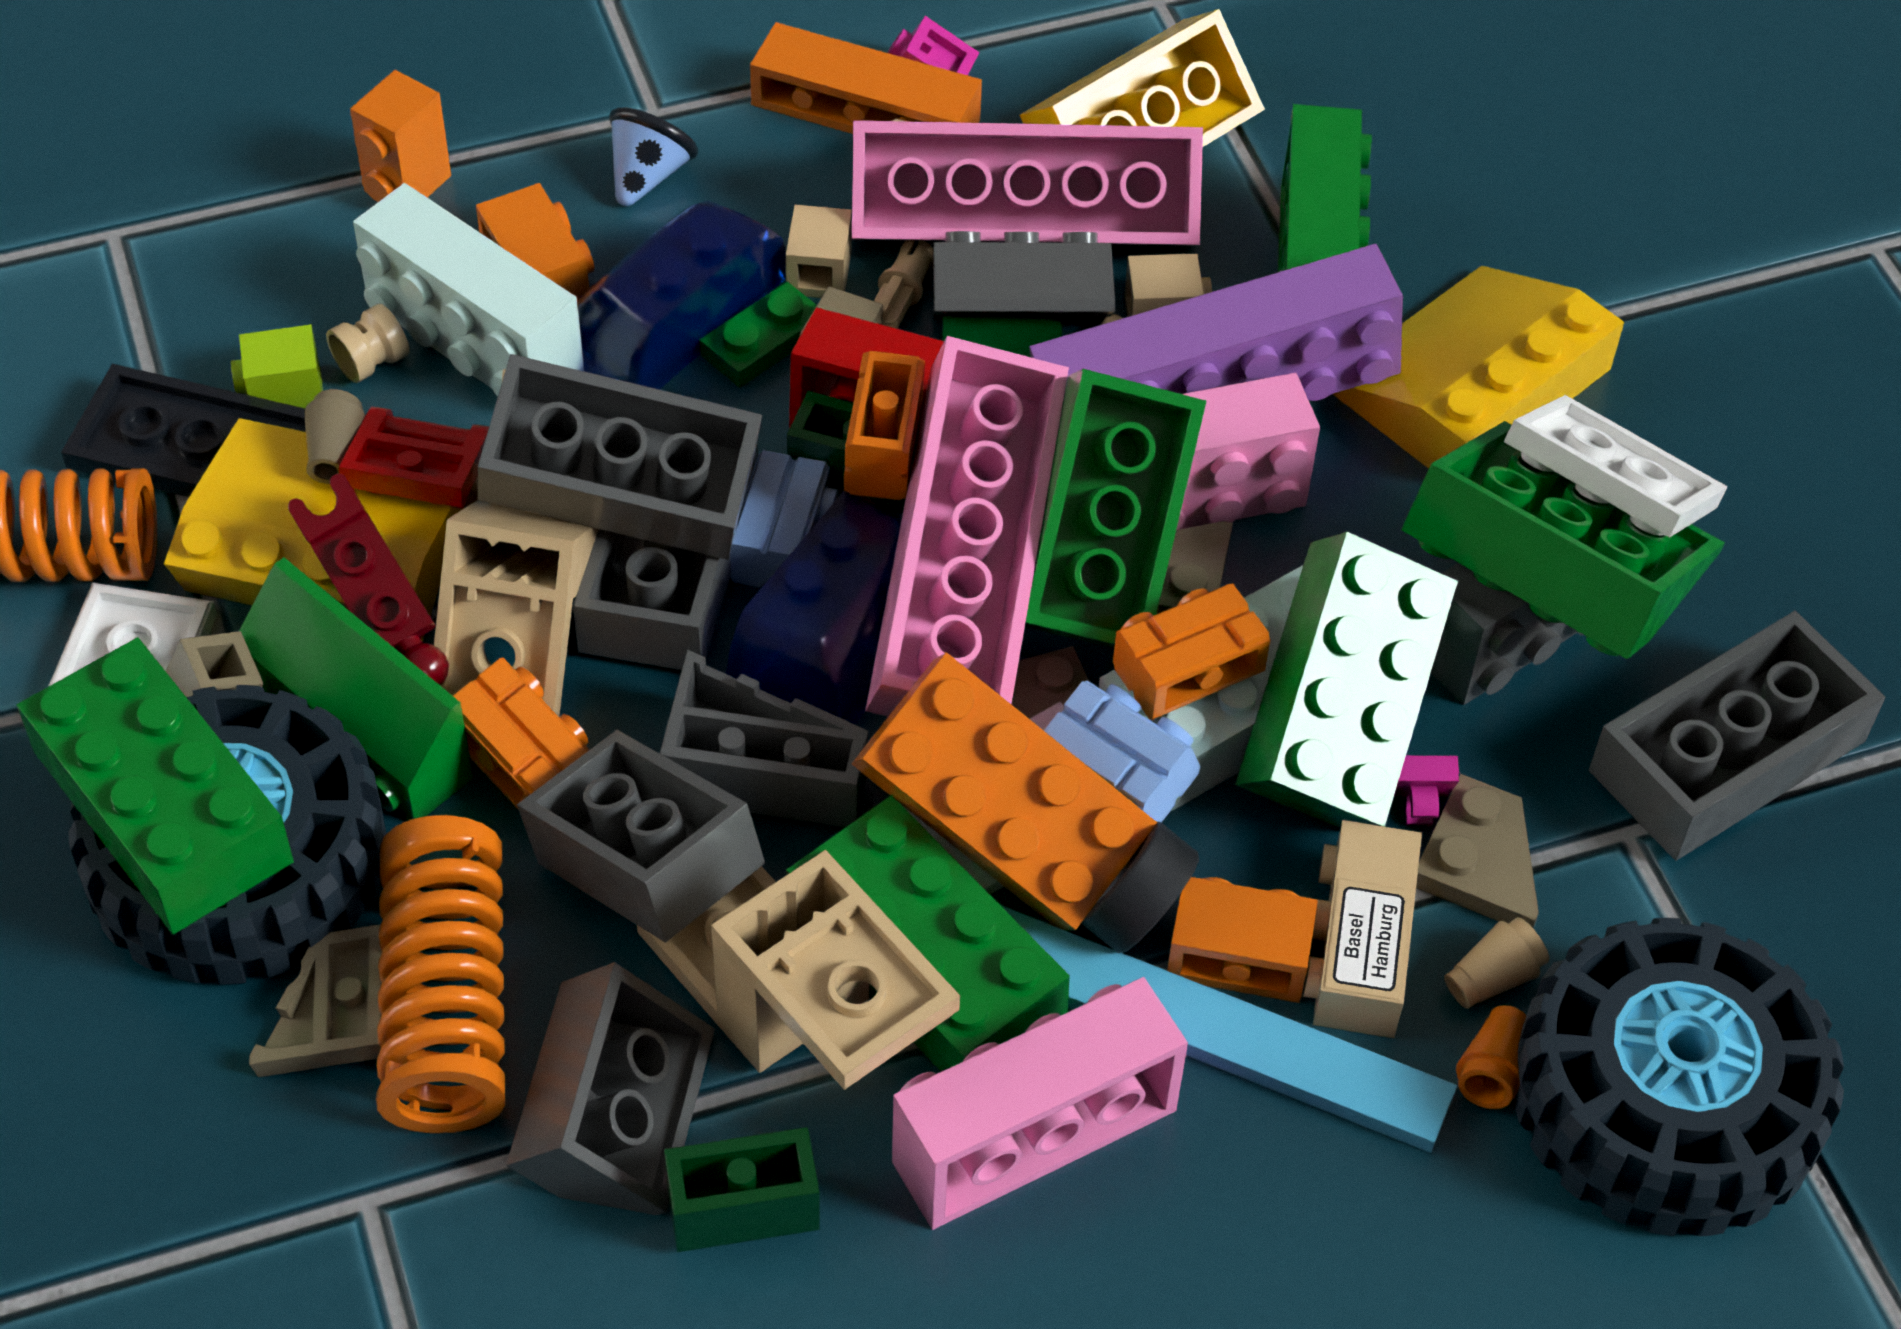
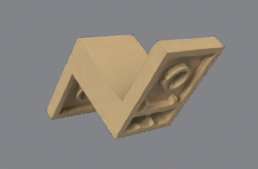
(509, 580)
(796, 965)

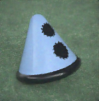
(645, 152)

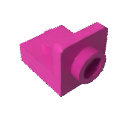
(934, 47)

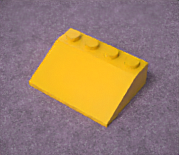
(1486, 358)
(242, 526)

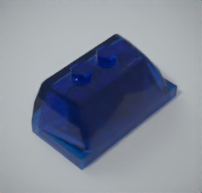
(674, 289)
(822, 612)

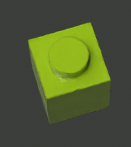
(279, 366)

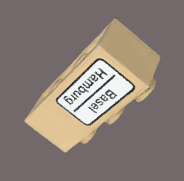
(1364, 929)

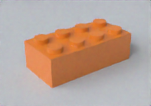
(1004, 793)

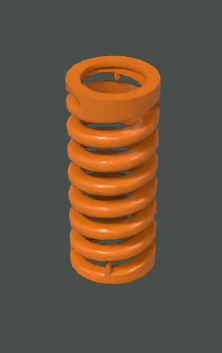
(138, 533)
(402, 1000)

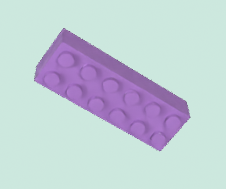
(1323, 320)

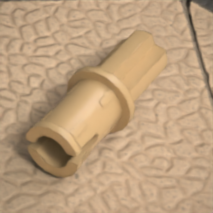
(902, 283)

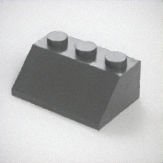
(1022, 276)
(611, 1092)

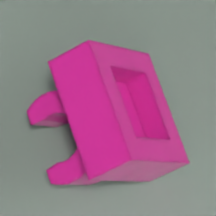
(1422, 783)

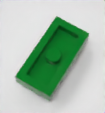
(758, 335)

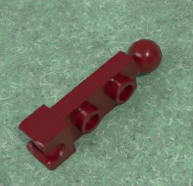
(370, 576)

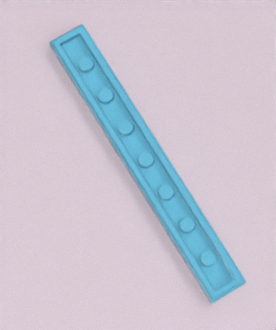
(1264, 1044)

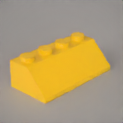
(1172, 80)

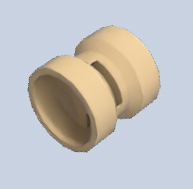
(367, 343)

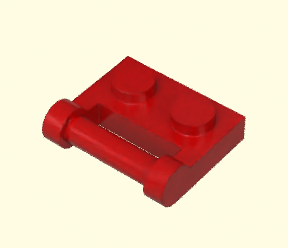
(414, 458)

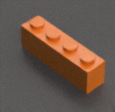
(846, 83)

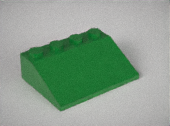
(1554, 546)

